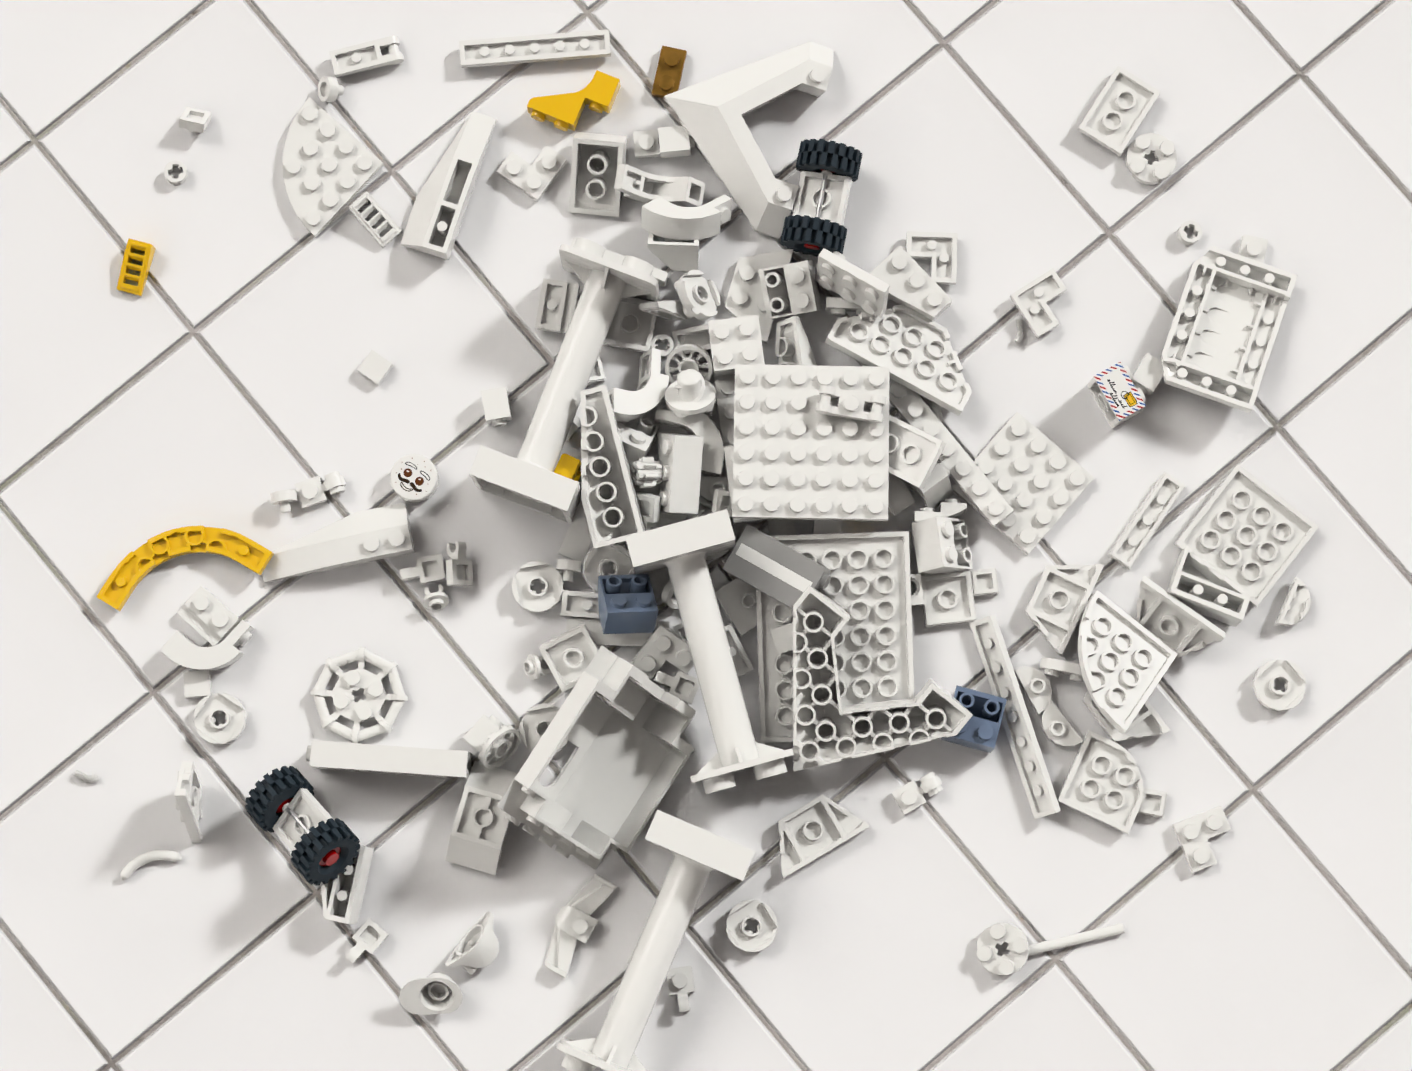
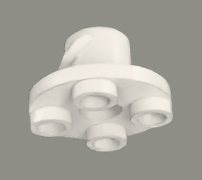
(690, 394)

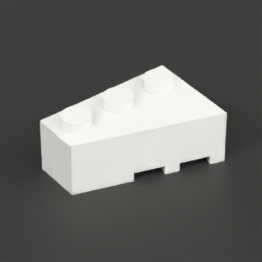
(344, 895)

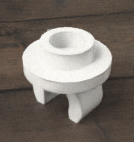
(437, 600)
(533, 667)

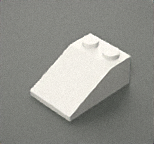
(594, 173)

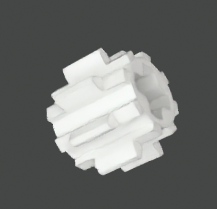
(646, 472)

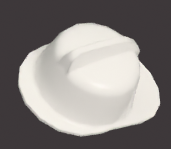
(431, 995)

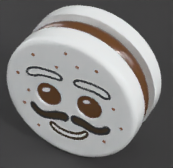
(414, 478)

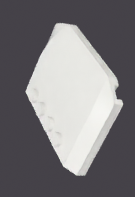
(1226, 327)

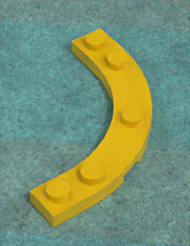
(174, 544)

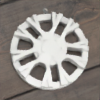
(688, 362)
(498, 747)

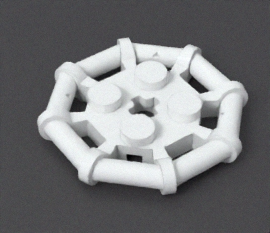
(351, 682)

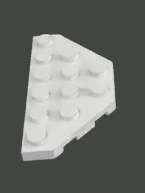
(911, 347)

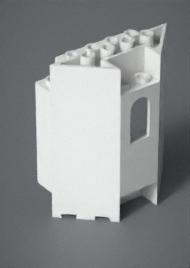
(614, 771)

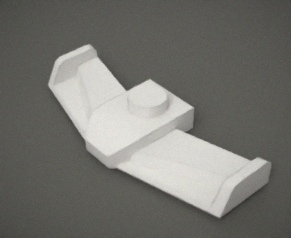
(576, 923)

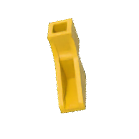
(567, 108)

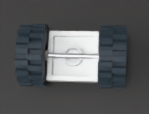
(821, 197)
(317, 841)

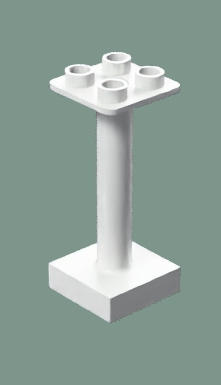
(530, 476)
(683, 551)
(695, 857)

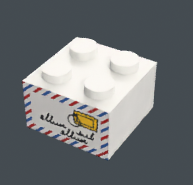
(1117, 394)

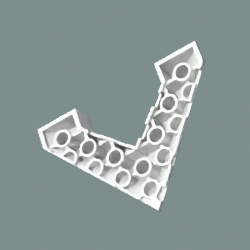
(714, 118)
(832, 732)

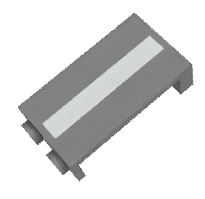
(774, 567)

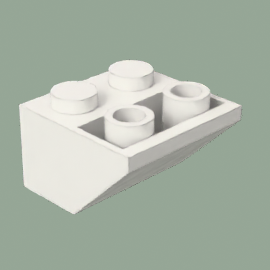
(790, 289)
(637, 437)
(942, 545)

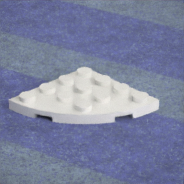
(323, 167)
(1119, 660)

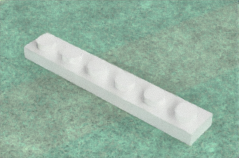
(534, 48)

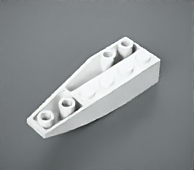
(446, 193)

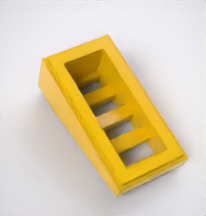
(147, 259)
(569, 467)

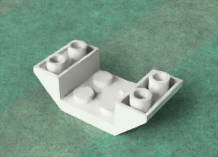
(479, 823)

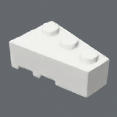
(911, 285)
(681, 472)
(937, 487)
(1206, 590)

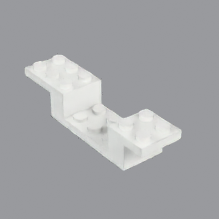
(732, 343)

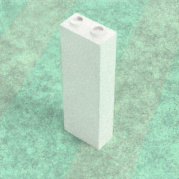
(389, 759)

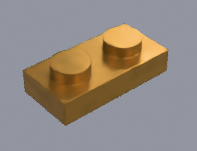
(668, 71)

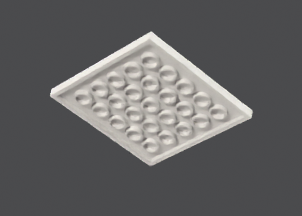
(804, 461)

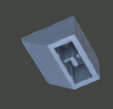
(626, 604)
(984, 725)

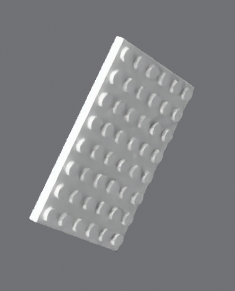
(871, 649)

